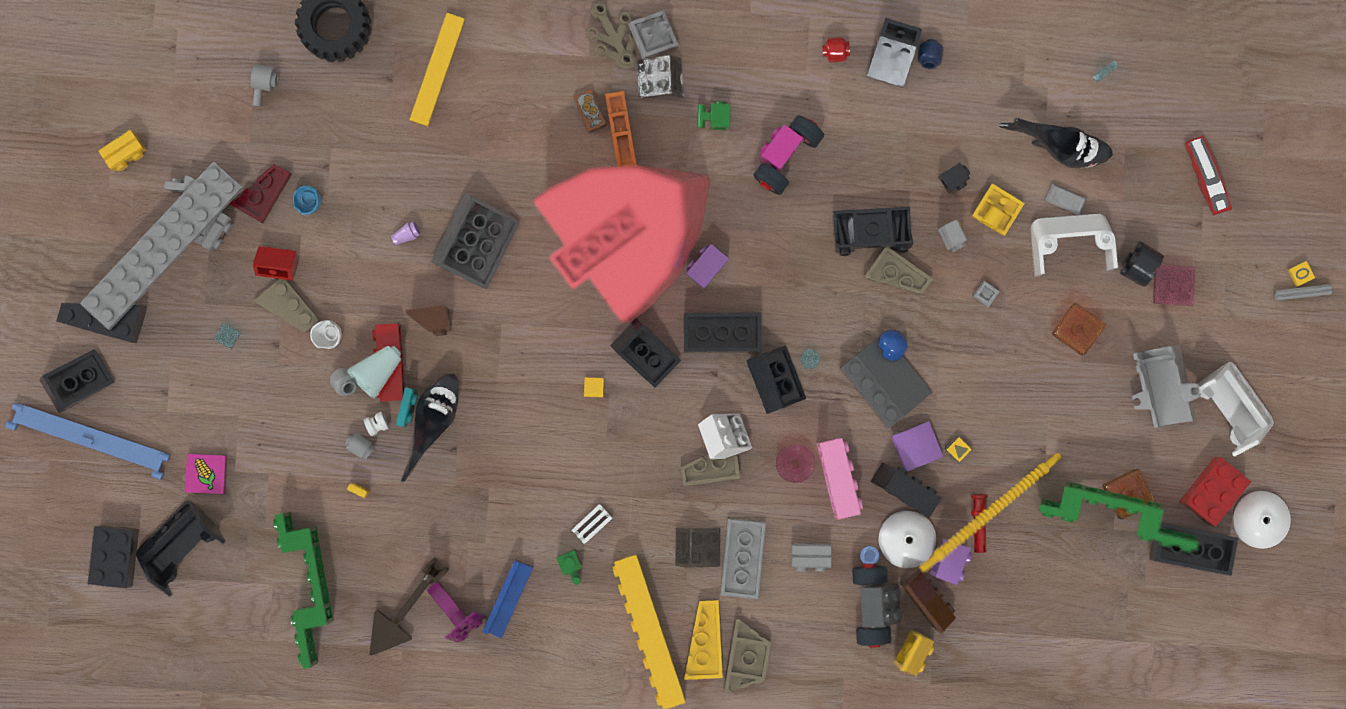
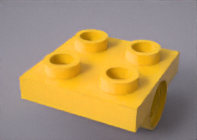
(997, 209)

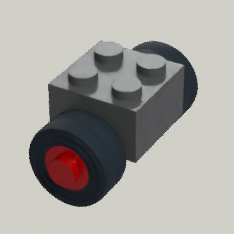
(878, 605)

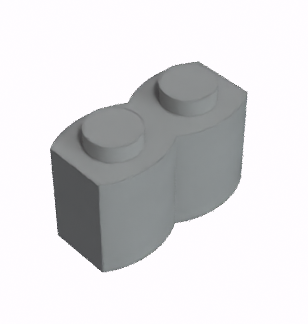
(953, 236)

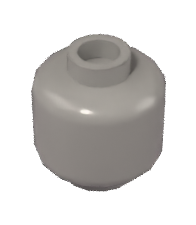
(342, 382)

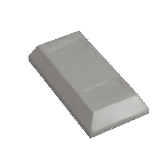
(1065, 199)

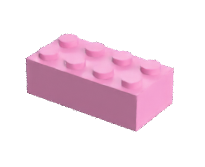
(838, 478)

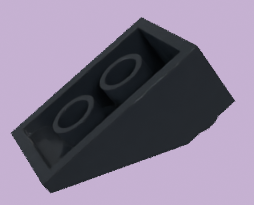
(645, 353)
(76, 381)

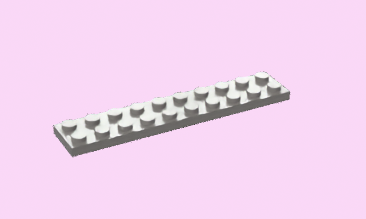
(161, 246)

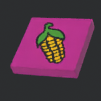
(205, 473)

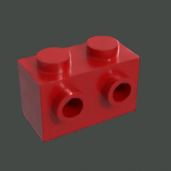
(275, 263)

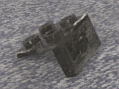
(660, 76)
(697, 547)

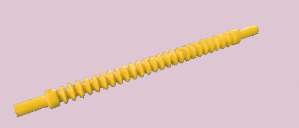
(939, 554)

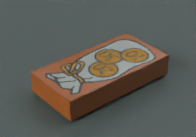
(589, 110)

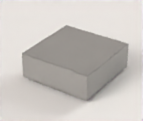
(986, 294)

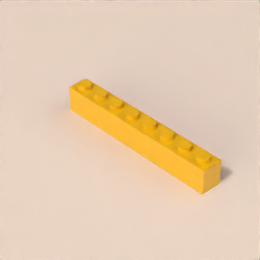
(649, 631)

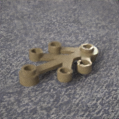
(613, 38)

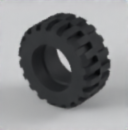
(339, 48)

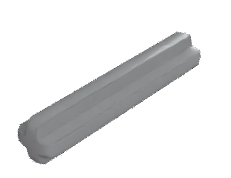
(1303, 292)

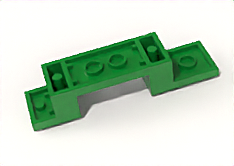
(1149, 520)
(314, 615)

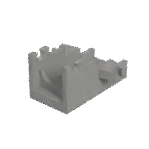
(1165, 386)

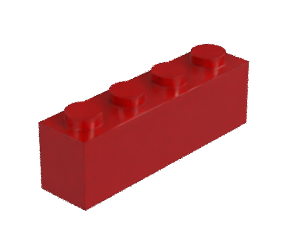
(390, 336)

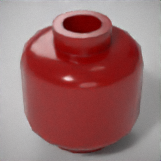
(836, 49)

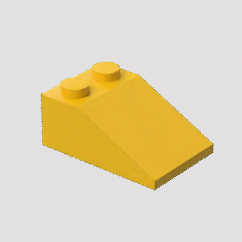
(914, 652)

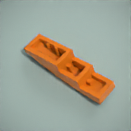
(620, 129)

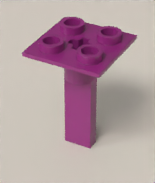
(462, 623)

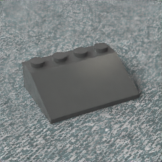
(475, 241)
(884, 384)

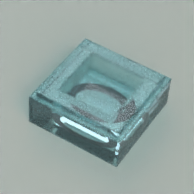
(227, 336)

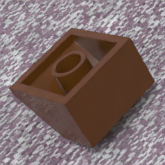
(432, 319)

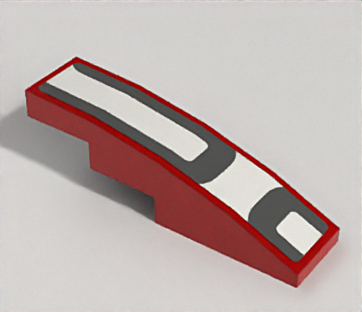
(1208, 175)

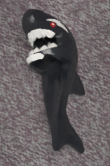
(1065, 144)
(433, 415)

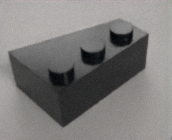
(906, 489)

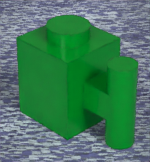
(718, 117)
(570, 563)

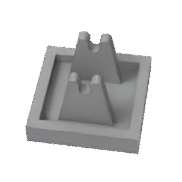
(653, 34)

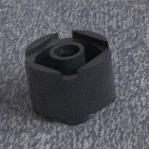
(1142, 264)

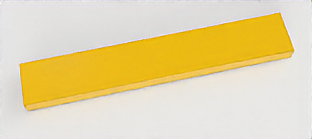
(437, 69)

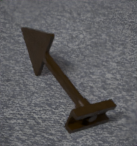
(387, 632)

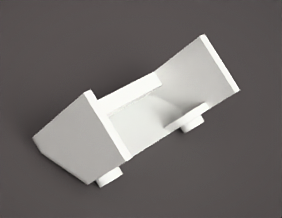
(1047, 230)
(1238, 404)

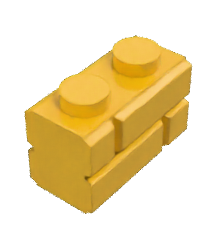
(122, 151)

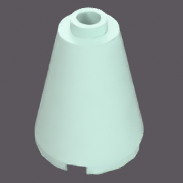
(375, 370)

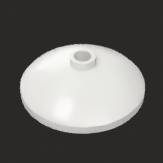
(1249, 517)
(894, 534)

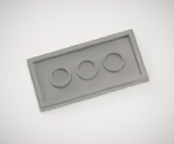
(743, 558)

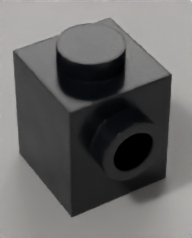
(955, 177)

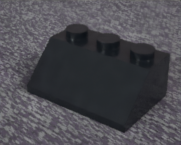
(776, 379)

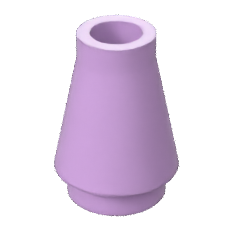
(408, 232)

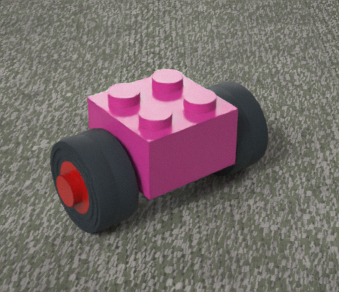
(778, 152)

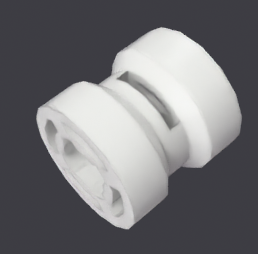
(376, 423)

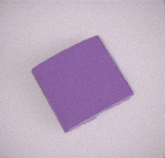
(917, 446)

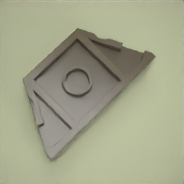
(747, 658)

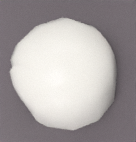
(326, 334)

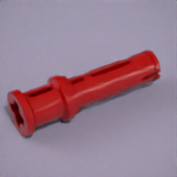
(979, 506)

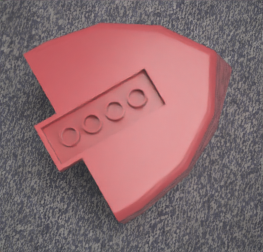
(626, 231)

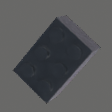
(113, 556)

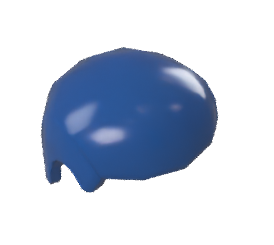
(893, 345)

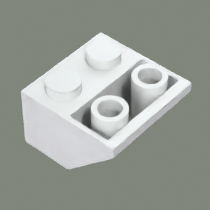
(724, 435)

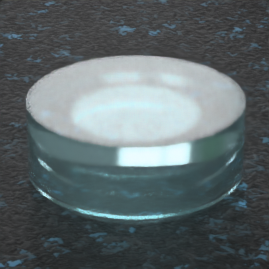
(809, 359)

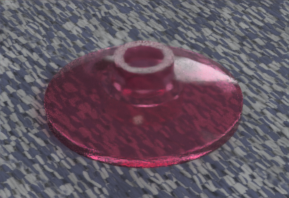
(805, 463)

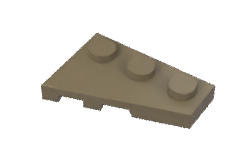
(288, 305)

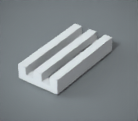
(580, 535)

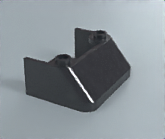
(173, 541)

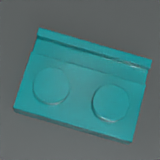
(405, 415)

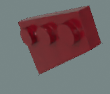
(263, 194)

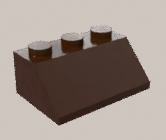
(929, 600)

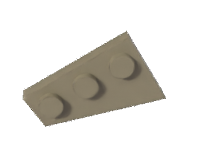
(898, 272)
(710, 471)

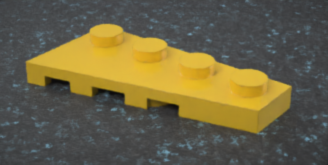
(705, 647)

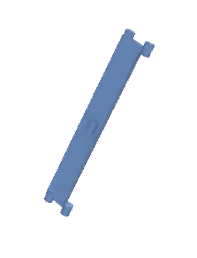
(88, 437)

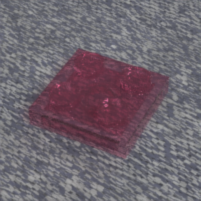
(1174, 285)

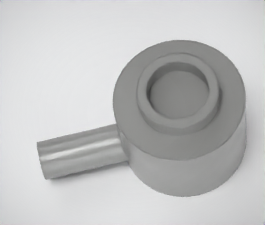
(263, 78)

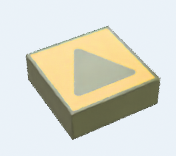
(958, 449)

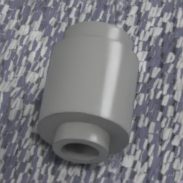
(359, 446)

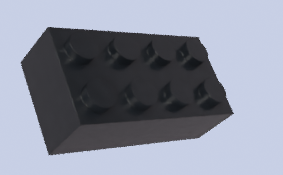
(722, 332)
(1213, 554)

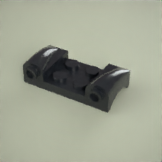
(872, 229)

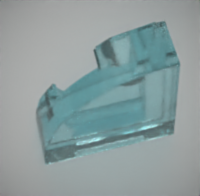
(1105, 71)

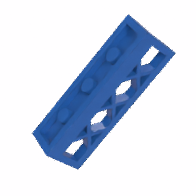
(508, 599)

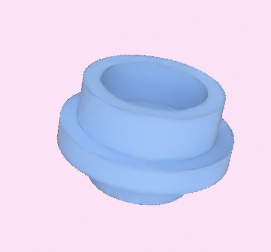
(869, 555)

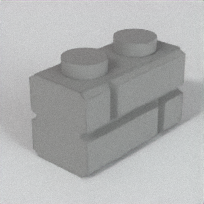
(212, 236)
(810, 556)

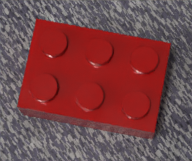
(1215, 491)

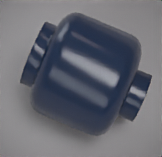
(930, 54)

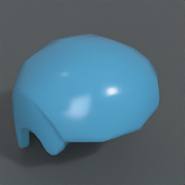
(307, 200)

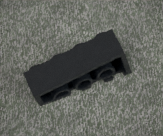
(126, 329)

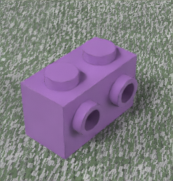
(707, 266)

